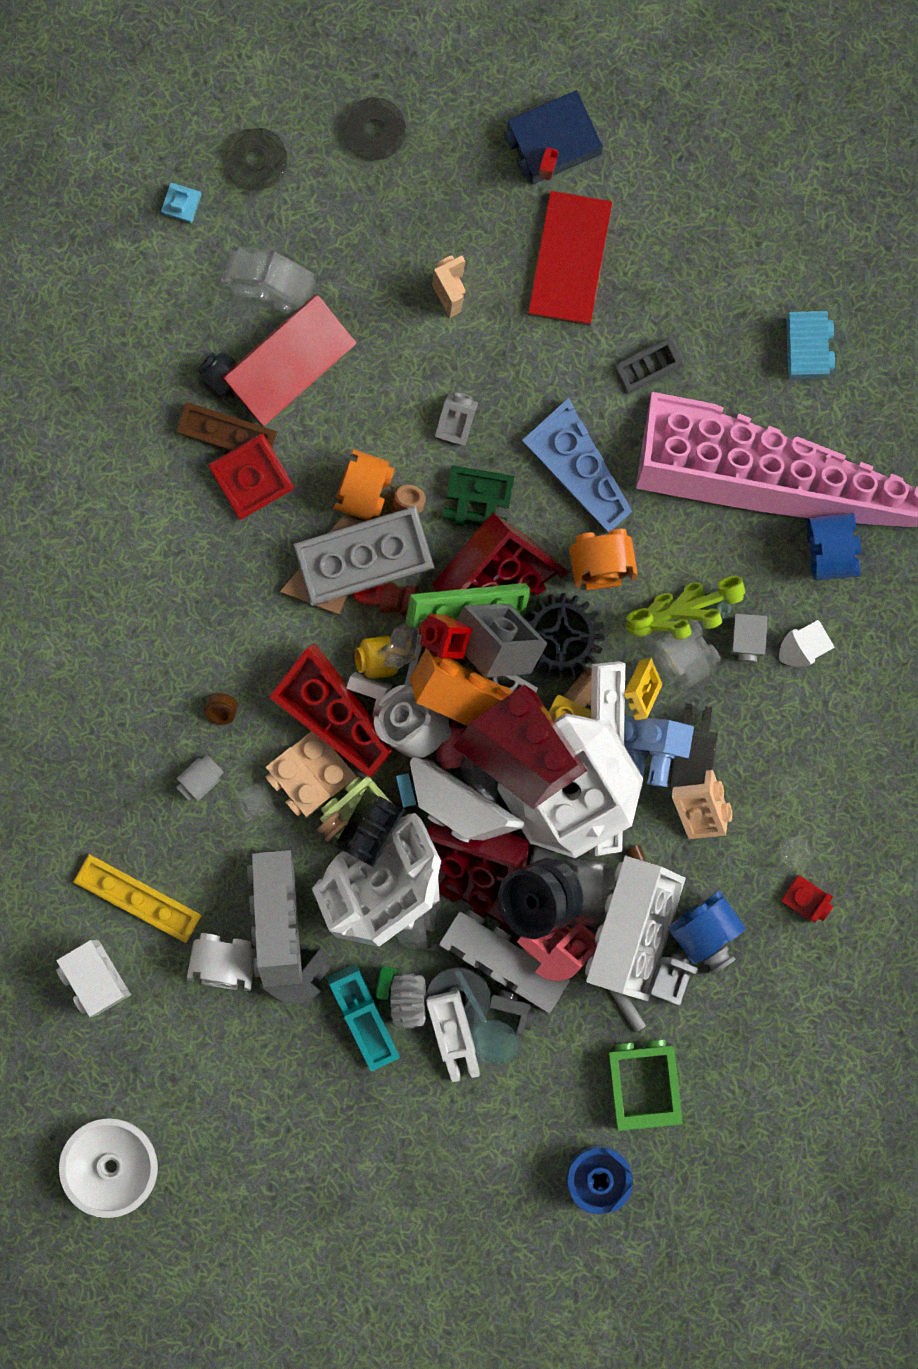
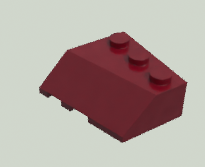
(498, 557)
(521, 748)
(477, 868)

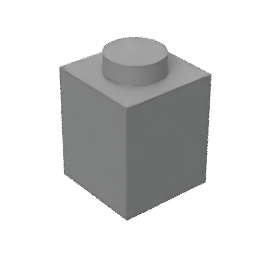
(748, 637)

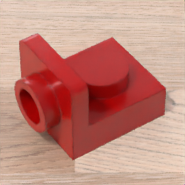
(807, 900)

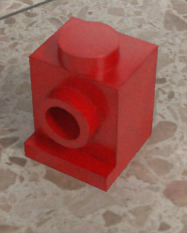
(437, 633)

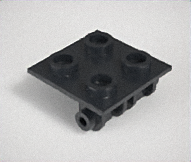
(369, 828)

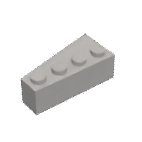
(275, 919)

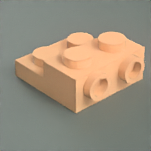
(309, 774)

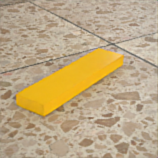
(137, 898)

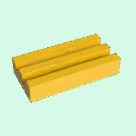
(642, 690)

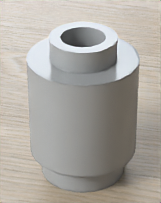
(199, 778)

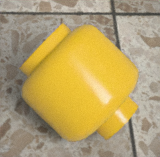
(365, 660)

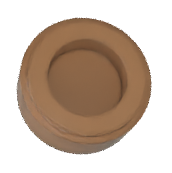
(409, 496)

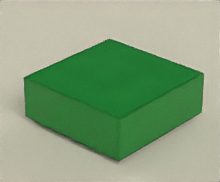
(385, 981)

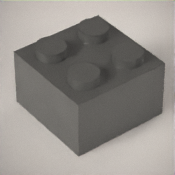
(500, 640)

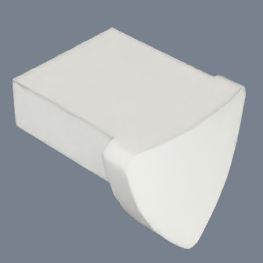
(805, 645)
(369, 687)

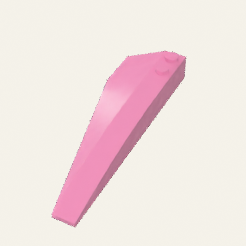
(734, 463)

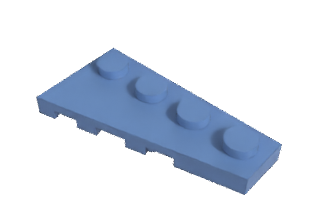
(574, 461)

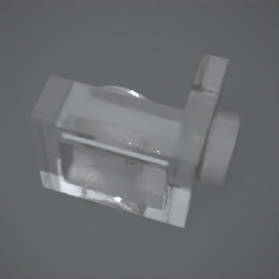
(402, 648)

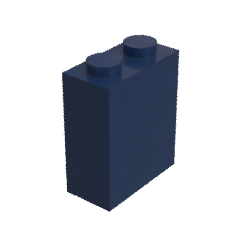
(556, 125)

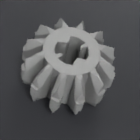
(408, 1001)

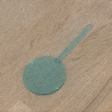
(492, 1039)

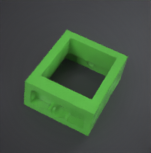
(648, 1119)

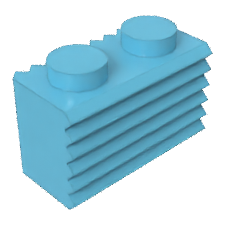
(809, 345)

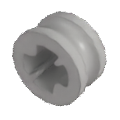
(719, 960)

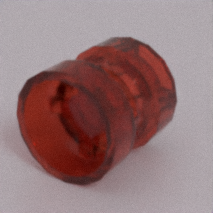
(391, 595)

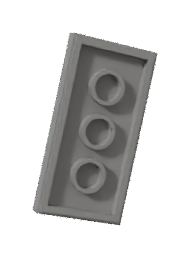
(364, 556)

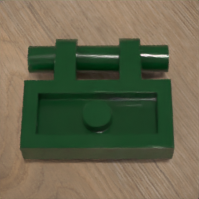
(480, 488)

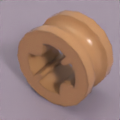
(332, 826)

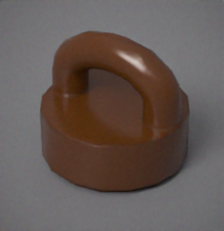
(220, 708)

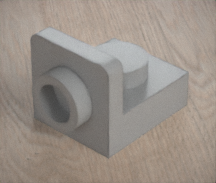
(456, 418)

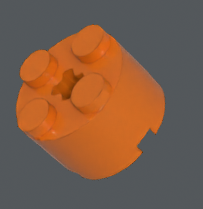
(362, 486)
(603, 559)

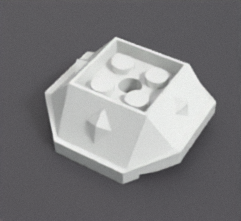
(603, 801)
(381, 900)

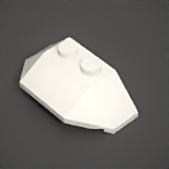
(458, 805)

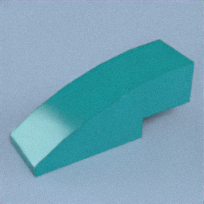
(363, 1017)

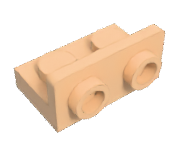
(448, 284)
(703, 808)

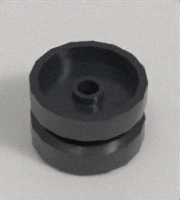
(540, 898)

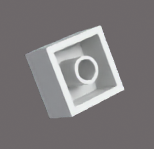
(92, 978)

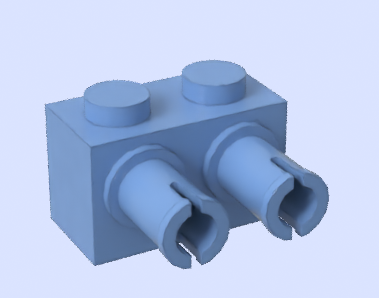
(661, 740)

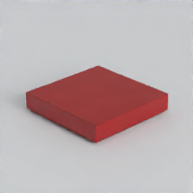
(251, 476)

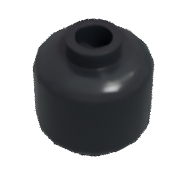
(211, 372)

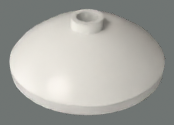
(85, 1172)

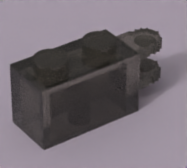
(702, 752)

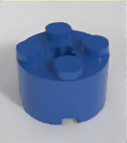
(833, 546)
(706, 927)
(599, 1198)

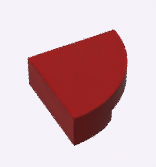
(548, 163)

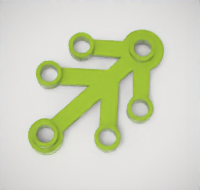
(685, 607)

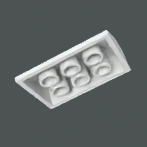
(634, 927)

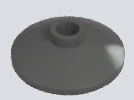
(447, 981)

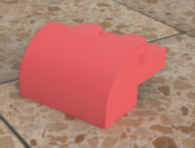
(561, 952)

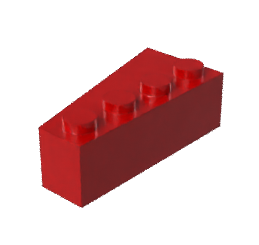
(322, 703)

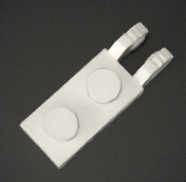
(452, 1032)

